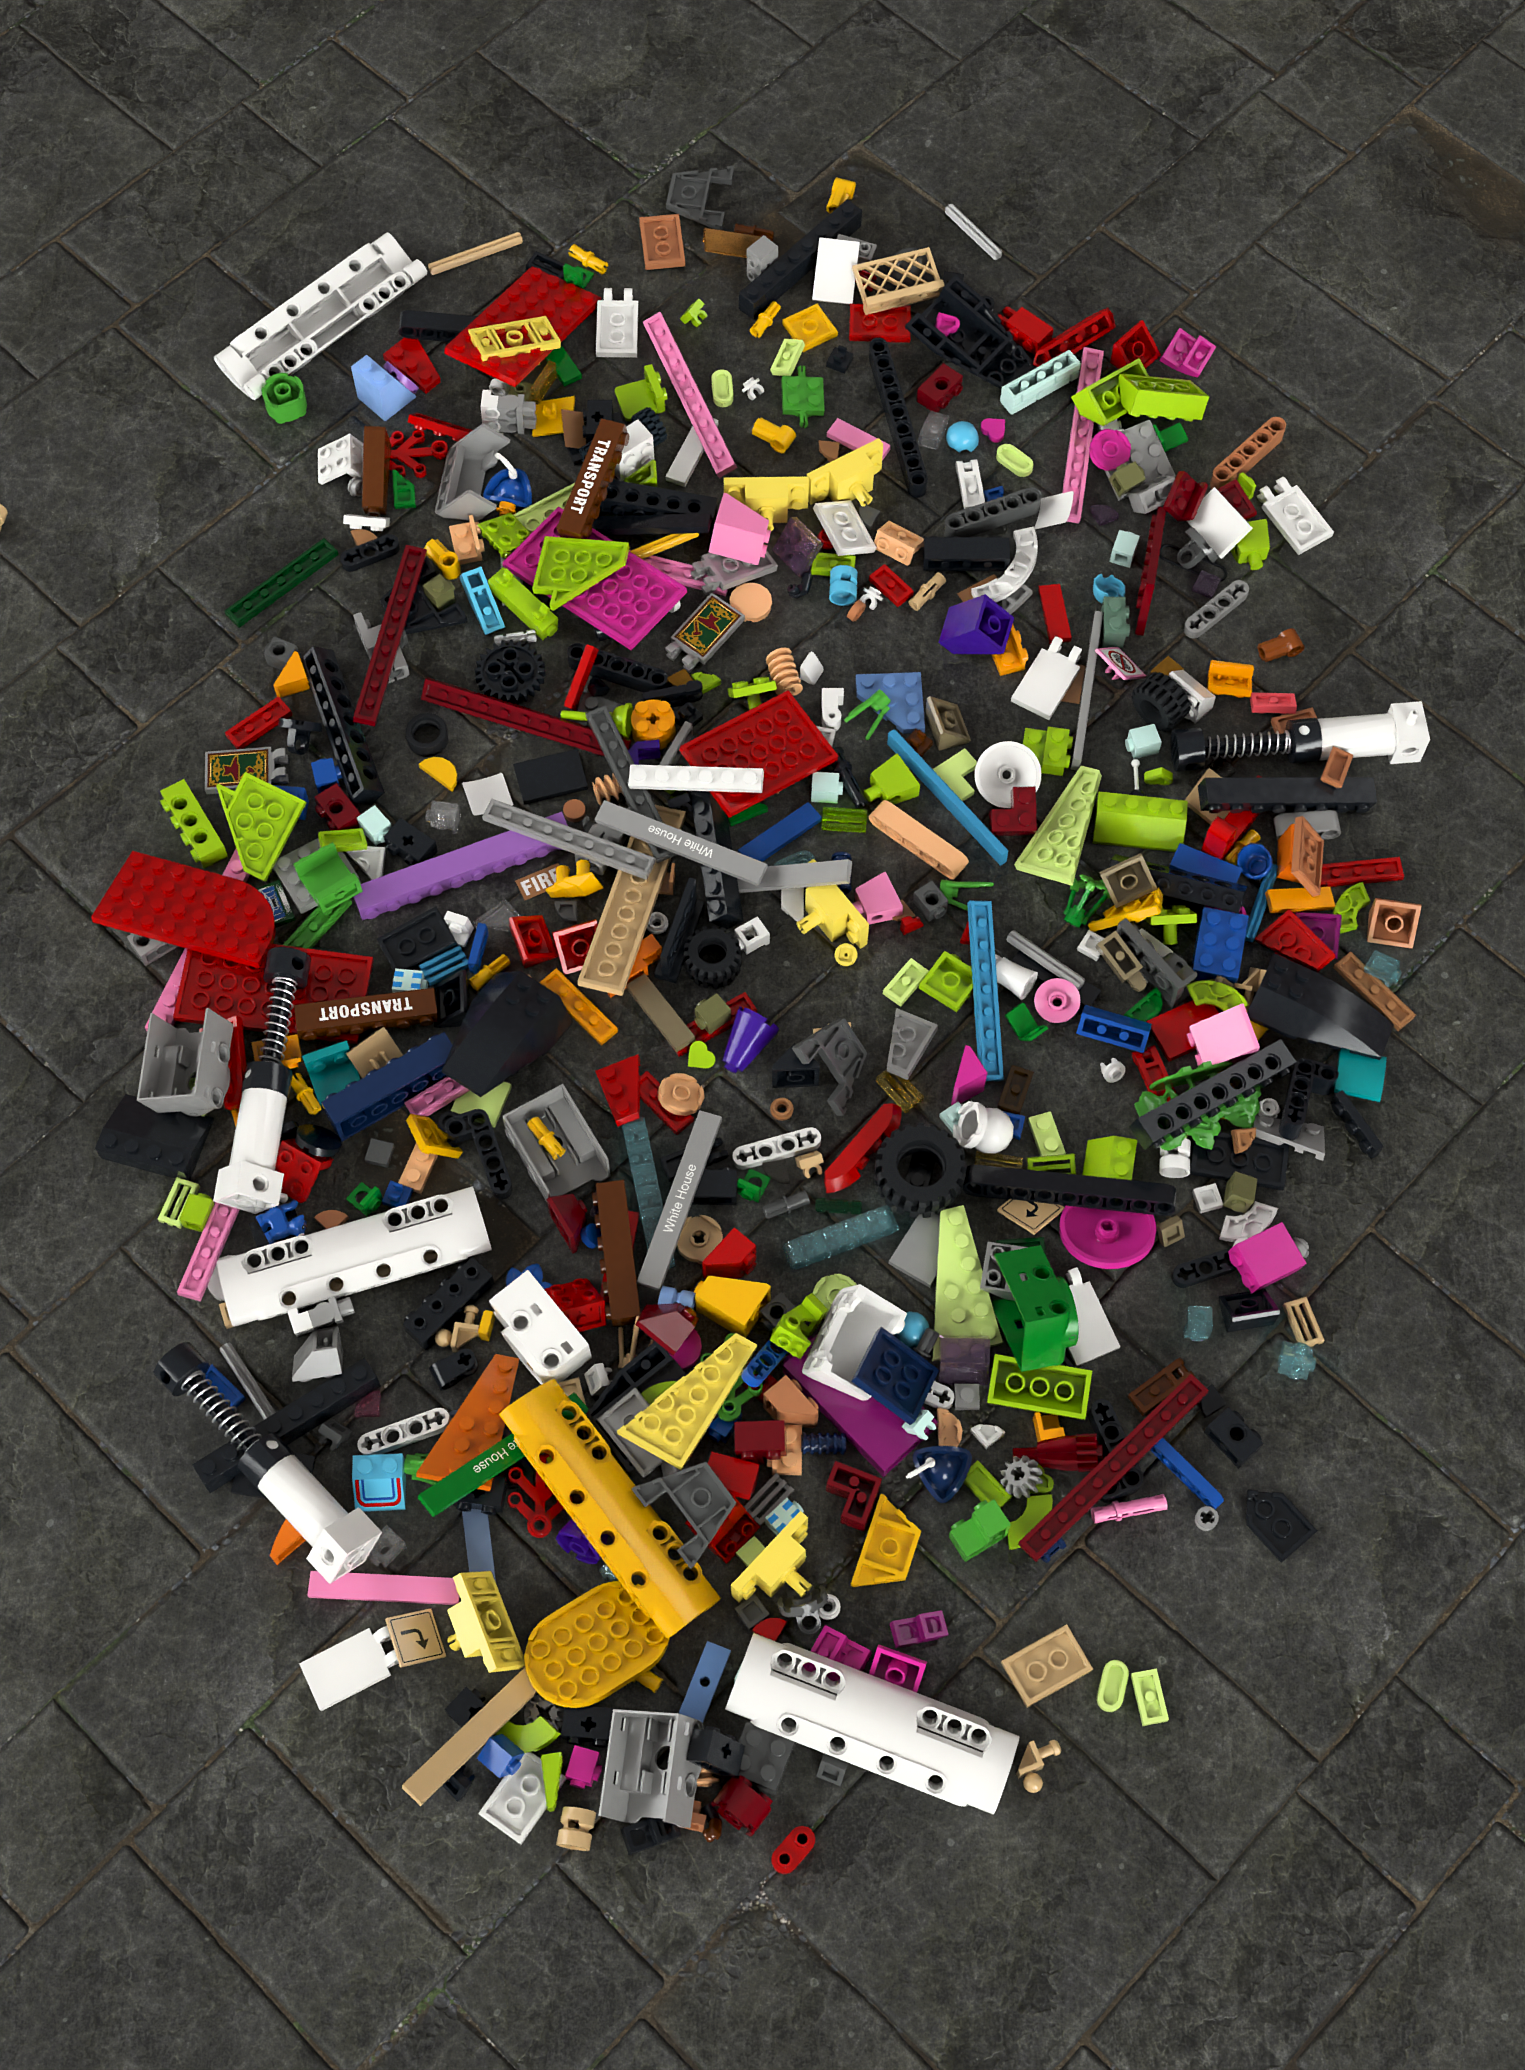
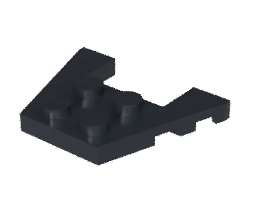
(422, 613)

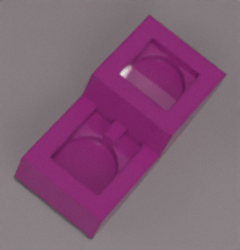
(919, 1629)

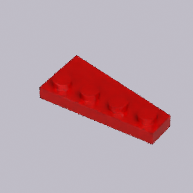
(236, 1064)

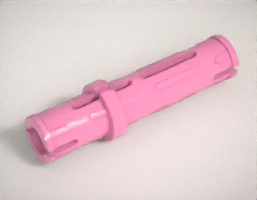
(1117, 1510)

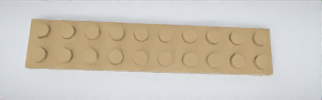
(625, 919)

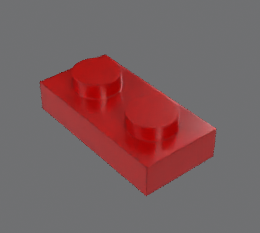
(891, 585)

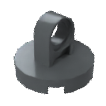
(1198, 548)
(806, 1606)

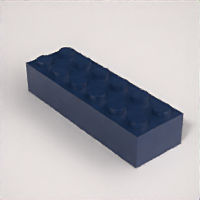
(387, 1088)

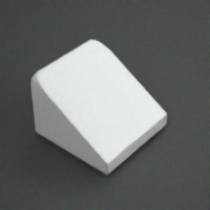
(811, 669)

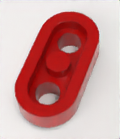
(793, 1850)

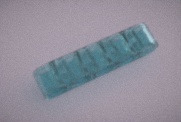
(840, 1237)

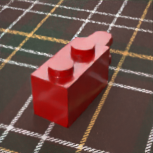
(1026, 328)

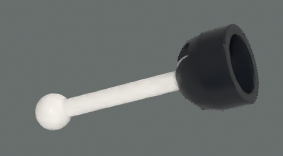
(1135, 763)

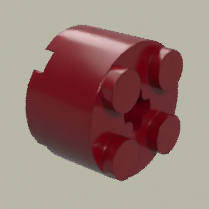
(742, 1804)

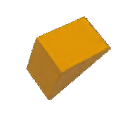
(292, 678)

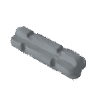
(529, 636)

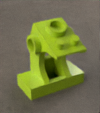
(792, 1332)

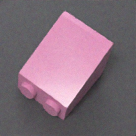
(739, 532)
(1224, 1037)

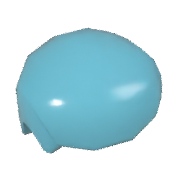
(962, 436)
(1108, 587)
(913, 1330)

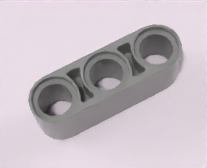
(1324, 822)

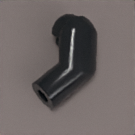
(802, 589)

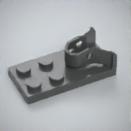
(1158, 971)

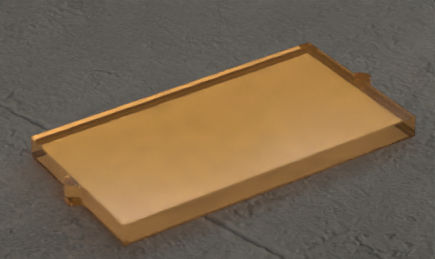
(727, 242)

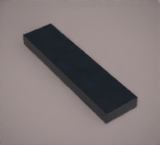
(1087, 992)

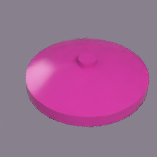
(1106, 1236)

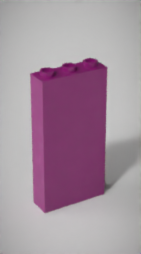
(866, 1423)

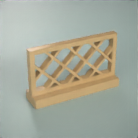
(906, 294)

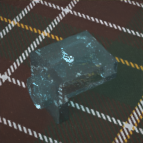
(1383, 968)
(1199, 1323)

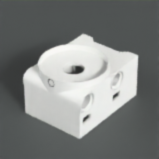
(539, 1330)

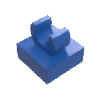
(397, 1195)

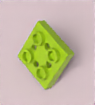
(752, 690)
(1169, 919)

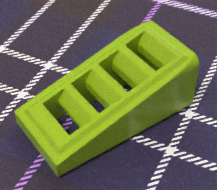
(551, 1775)

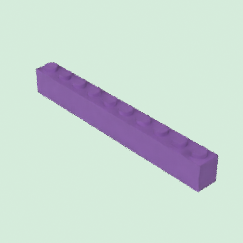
(449, 871)

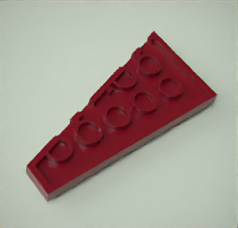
(1150, 569)

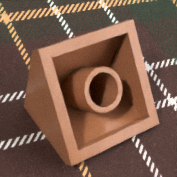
(1393, 922)

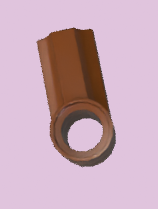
(1286, 643)

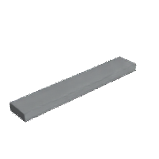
(801, 876)

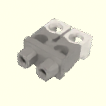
(508, 412)
(321, 1316)

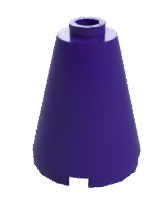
(747, 1039)
(573, 1539)

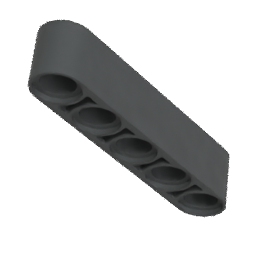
(1005, 510)

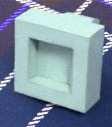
(950, 1115)
(917, 1428)

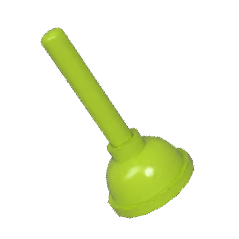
(621, 716)

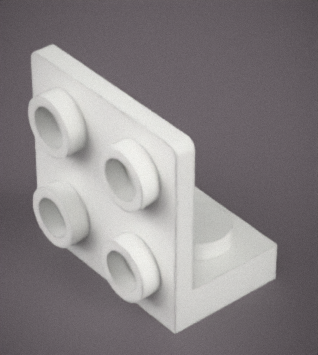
(340, 458)

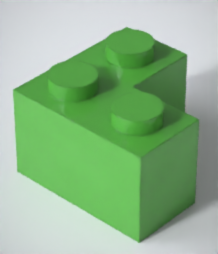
(980, 1532)

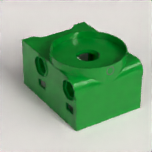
(1042, 1306)

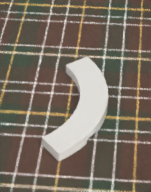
(1018, 570)

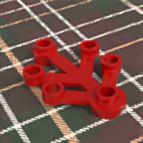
(405, 452)
(539, 1495)

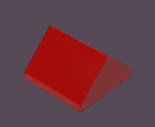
(1134, 345)
(532, 939)
(573, 945)
(736, 1474)

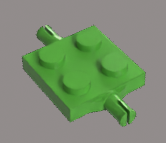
(802, 396)

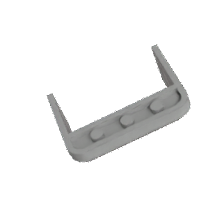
(465, 474)

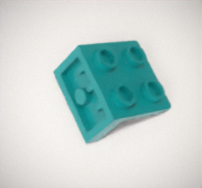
(330, 1070)

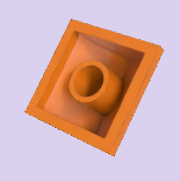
(1284, 855)

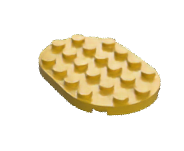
(592, 1647)

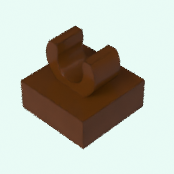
(919, 742)

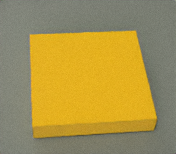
(810, 326)

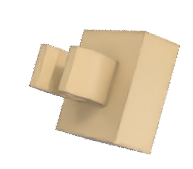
(810, 1160)

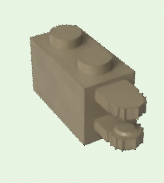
(1122, 961)

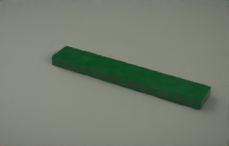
(281, 582)

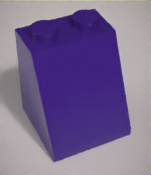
(976, 627)

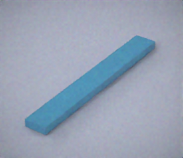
(948, 797)
(985, 988)

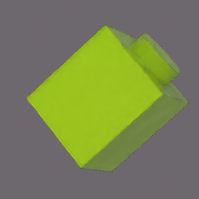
(196, 1211)

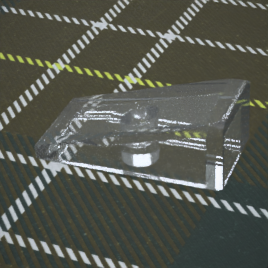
(933, 430)

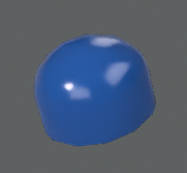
(1255, 861)

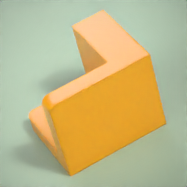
(1047, 1427)

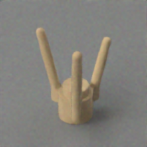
(630, 1356)

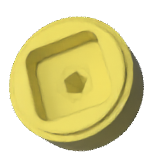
(846, 954)

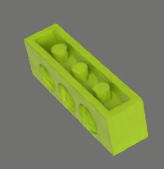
(178, 796)

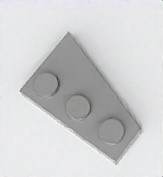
(908, 1042)
(1310, 1137)

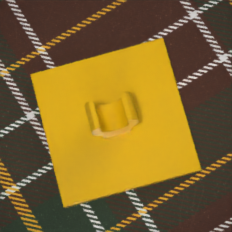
(550, 416)

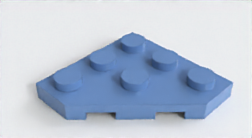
(905, 695)

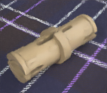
(919, 600)

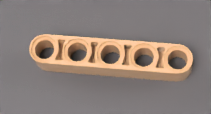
(918, 839)

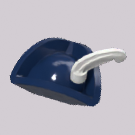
(942, 1469)

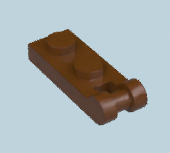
(1158, 1387)

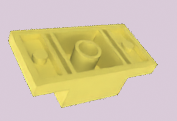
(539, 325)
(847, 476)
(770, 495)
(833, 914)
(777, 1564)
(484, 1624)

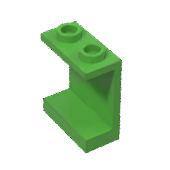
(327, 878)

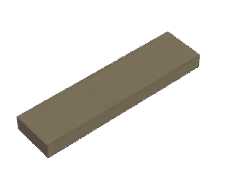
(660, 1012)

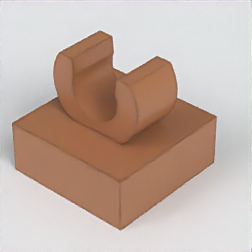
(698, 1820)

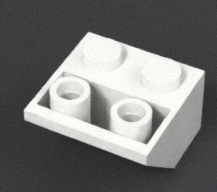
(1200, 698)

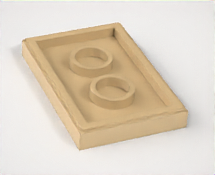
(1046, 1665)

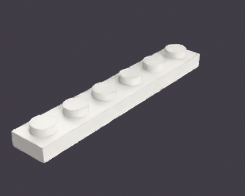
(696, 778)

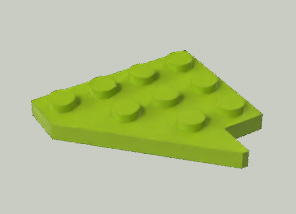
(575, 565)
(259, 822)

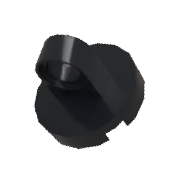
(299, 730)

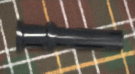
(852, 787)

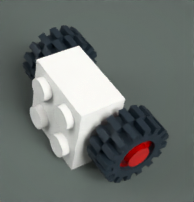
(645, 434)

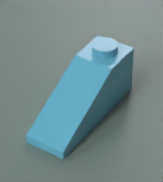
(482, 600)

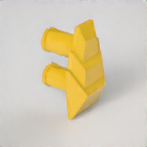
(578, 885)

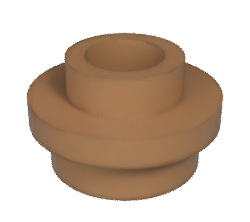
(778, 1103)

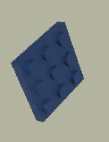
(895, 1375)

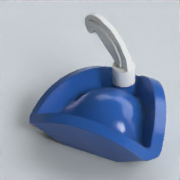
(509, 486)

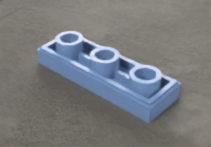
(711, 1668)

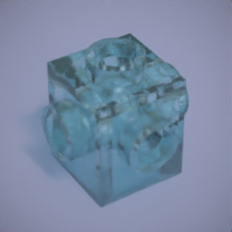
(1296, 1360)

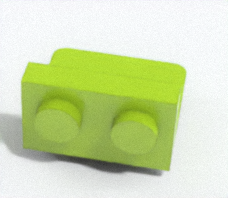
(642, 394)

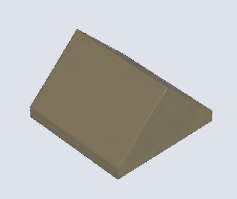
(946, 723)
(1128, 880)

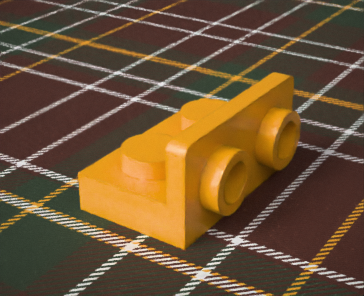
(1014, 656)

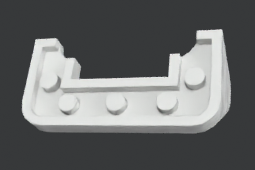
(847, 1335)

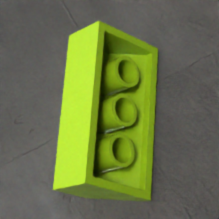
(1162, 397)
(1102, 399)
(1139, 821)
(1046, 1390)

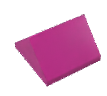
(970, 1077)
(898, 1668)

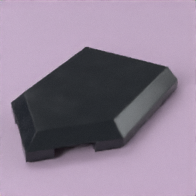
(1277, 1523)

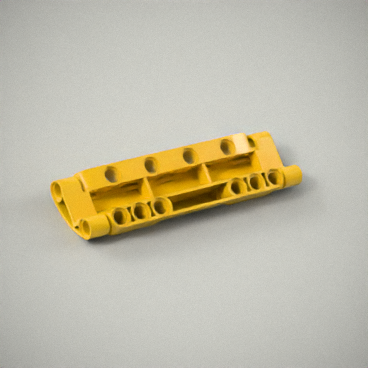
(608, 1507)

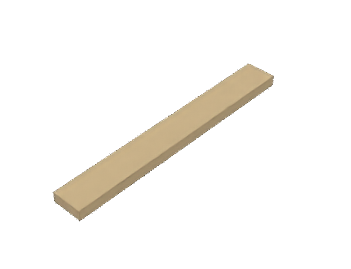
(469, 1738)

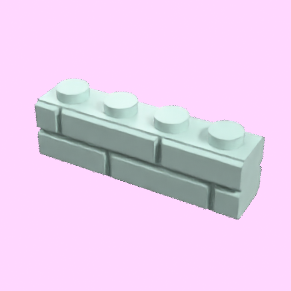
(1040, 382)

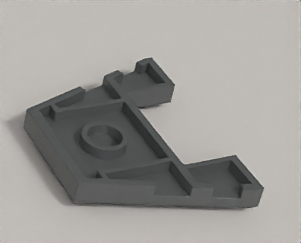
(690, 194)
(841, 1054)
(700, 1499)

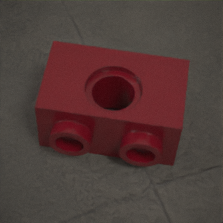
(940, 388)
(334, 800)

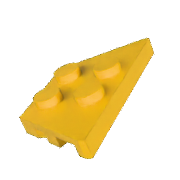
(1134, 911)
(887, 1547)

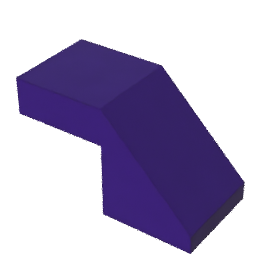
(644, 750)

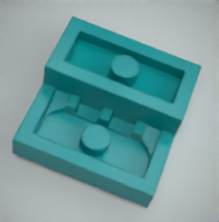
(1360, 1075)

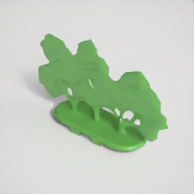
(1240, 1114)

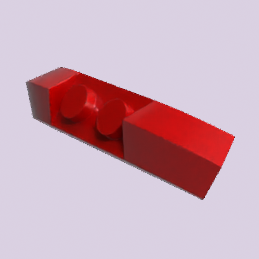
(1076, 336)
(855, 1156)

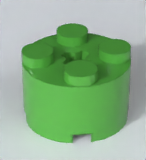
(284, 397)

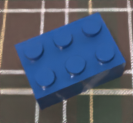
(1219, 944)

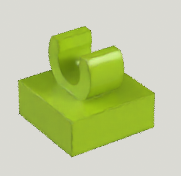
(692, 313)

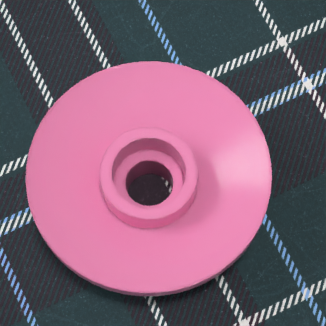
(1057, 990)

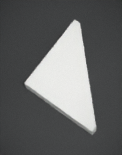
(370, 860)

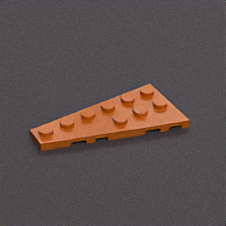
(476, 1422)

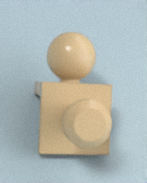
(1251, 984)
(462, 1331)
(1033, 1762)

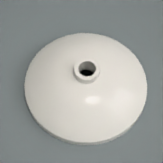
(1004, 756)

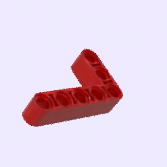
(1226, 832)

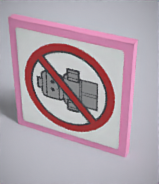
(1120, 663)

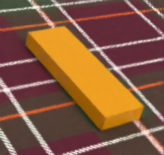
(1299, 900)

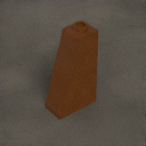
(375, 470)

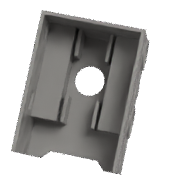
(180, 1057)
(583, 1155)
(640, 1784)

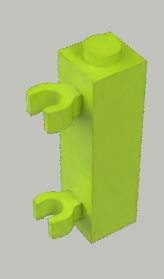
(523, 603)

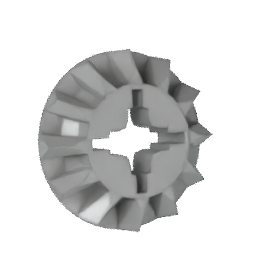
(531, 1711)

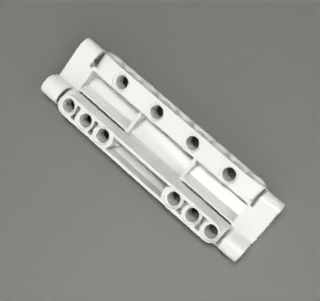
(319, 316)
(353, 1255)
(874, 1723)

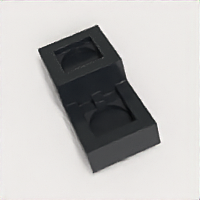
(648, 1834)

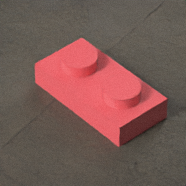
(1273, 703)

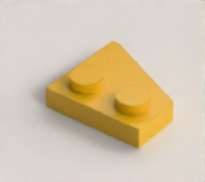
(431, 1138)

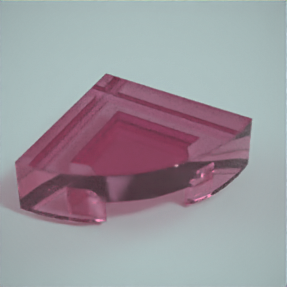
(369, 1405)

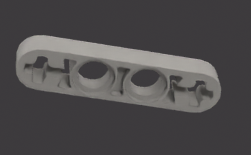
(1218, 610)

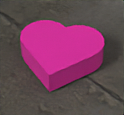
(947, 323)
(993, 429)

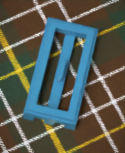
(443, 962)

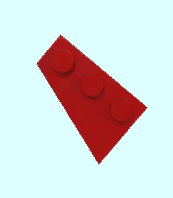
(414, 363)
(1296, 941)
(621, 1088)

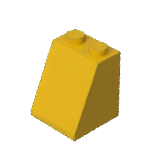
(732, 1302)

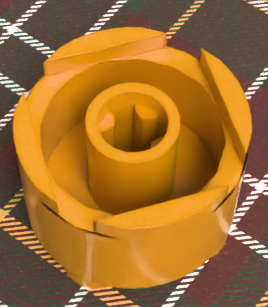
(653, 722)

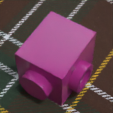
(583, 1767)

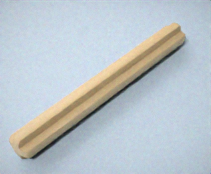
(475, 253)

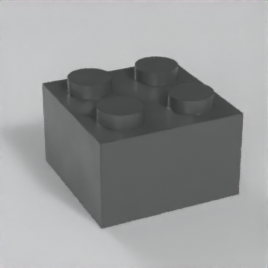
(764, 1757)

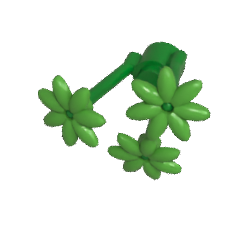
(1075, 914)

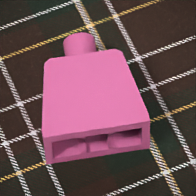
(878, 900)

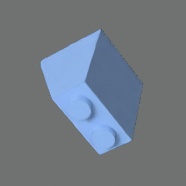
(379, 388)

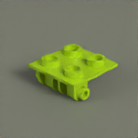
(504, 533)

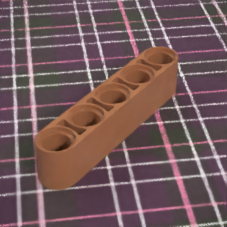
(1249, 452)

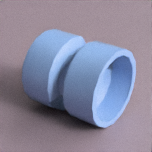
(669, 1295)

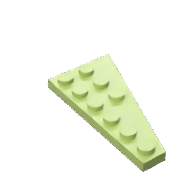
(1061, 836)
(959, 1301)

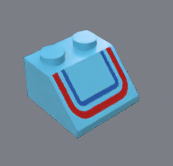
(379, 1482)

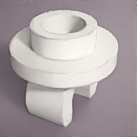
(751, 385)
(872, 594)
(1113, 1071)

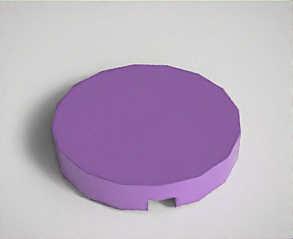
(400, 377)

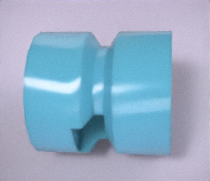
(843, 585)

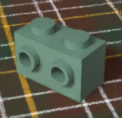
(1114, 625)

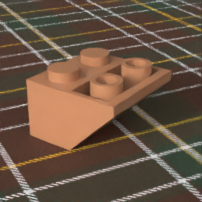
(788, 1403)

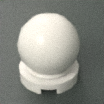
(983, 1128)

